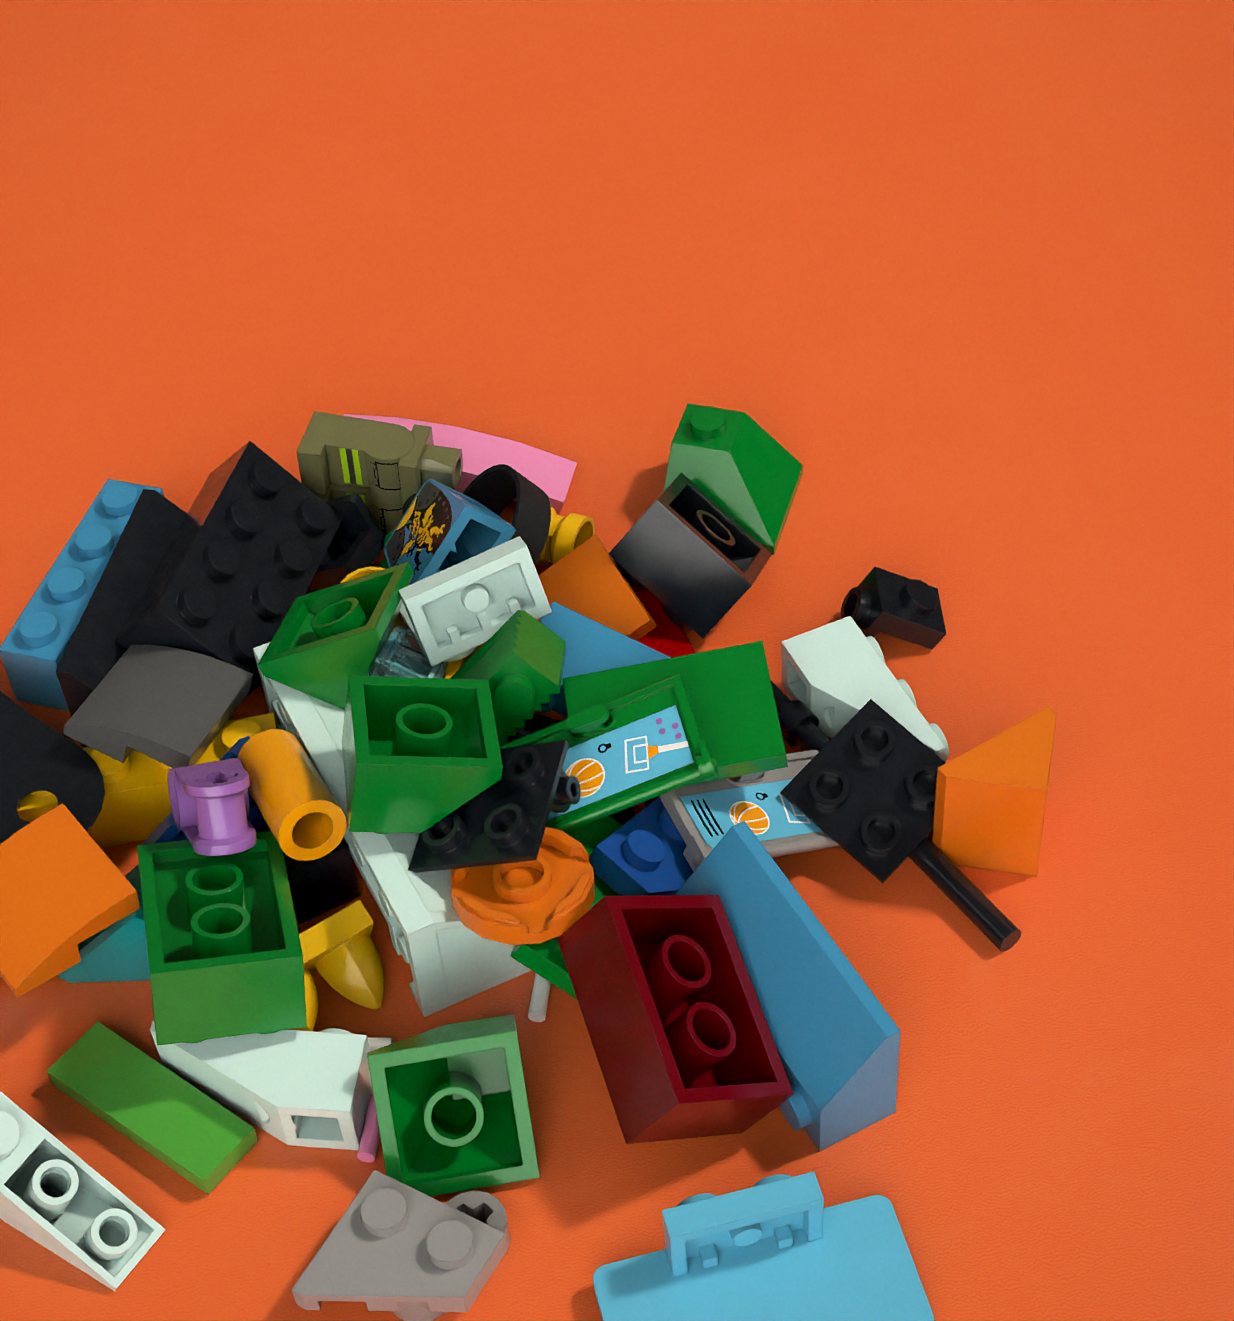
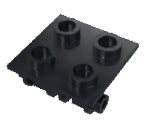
(870, 790)
(506, 818)

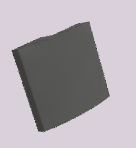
(160, 705)

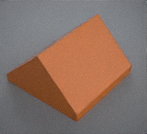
(996, 798)

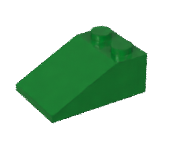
(221, 942)

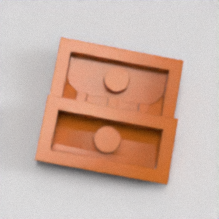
(596, 588)
(53, 897)

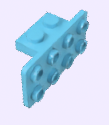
(770, 1259)

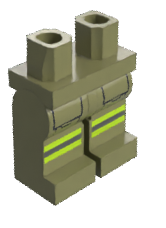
(375, 461)

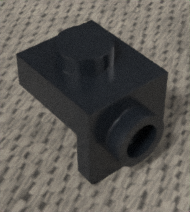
(353, 545)
(896, 607)

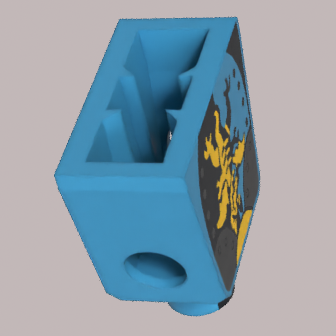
(443, 530)

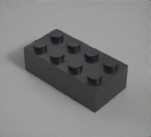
(235, 563)

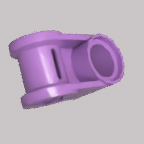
(213, 806)

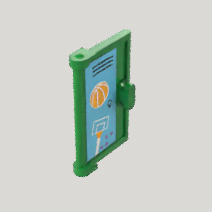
(639, 756)

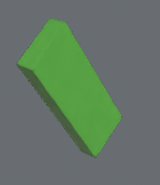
(153, 1107)

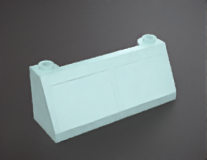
(443, 954)

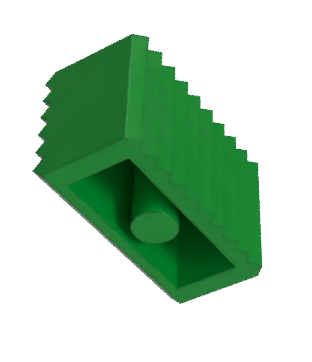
(522, 669)

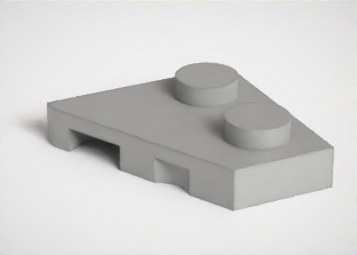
(401, 1252)

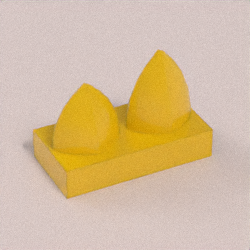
(345, 958)

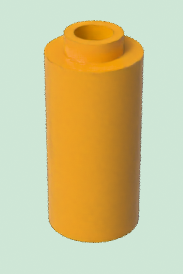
(292, 795)

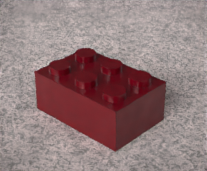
(673, 1017)

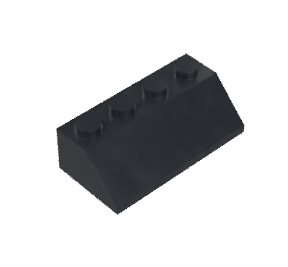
(136, 556)

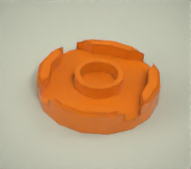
(528, 898)

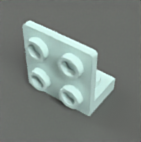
(472, 601)

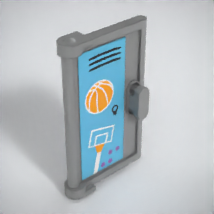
(711, 808)

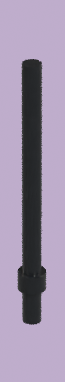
(801, 729)

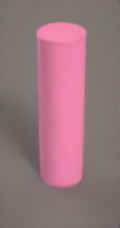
(370, 1135)

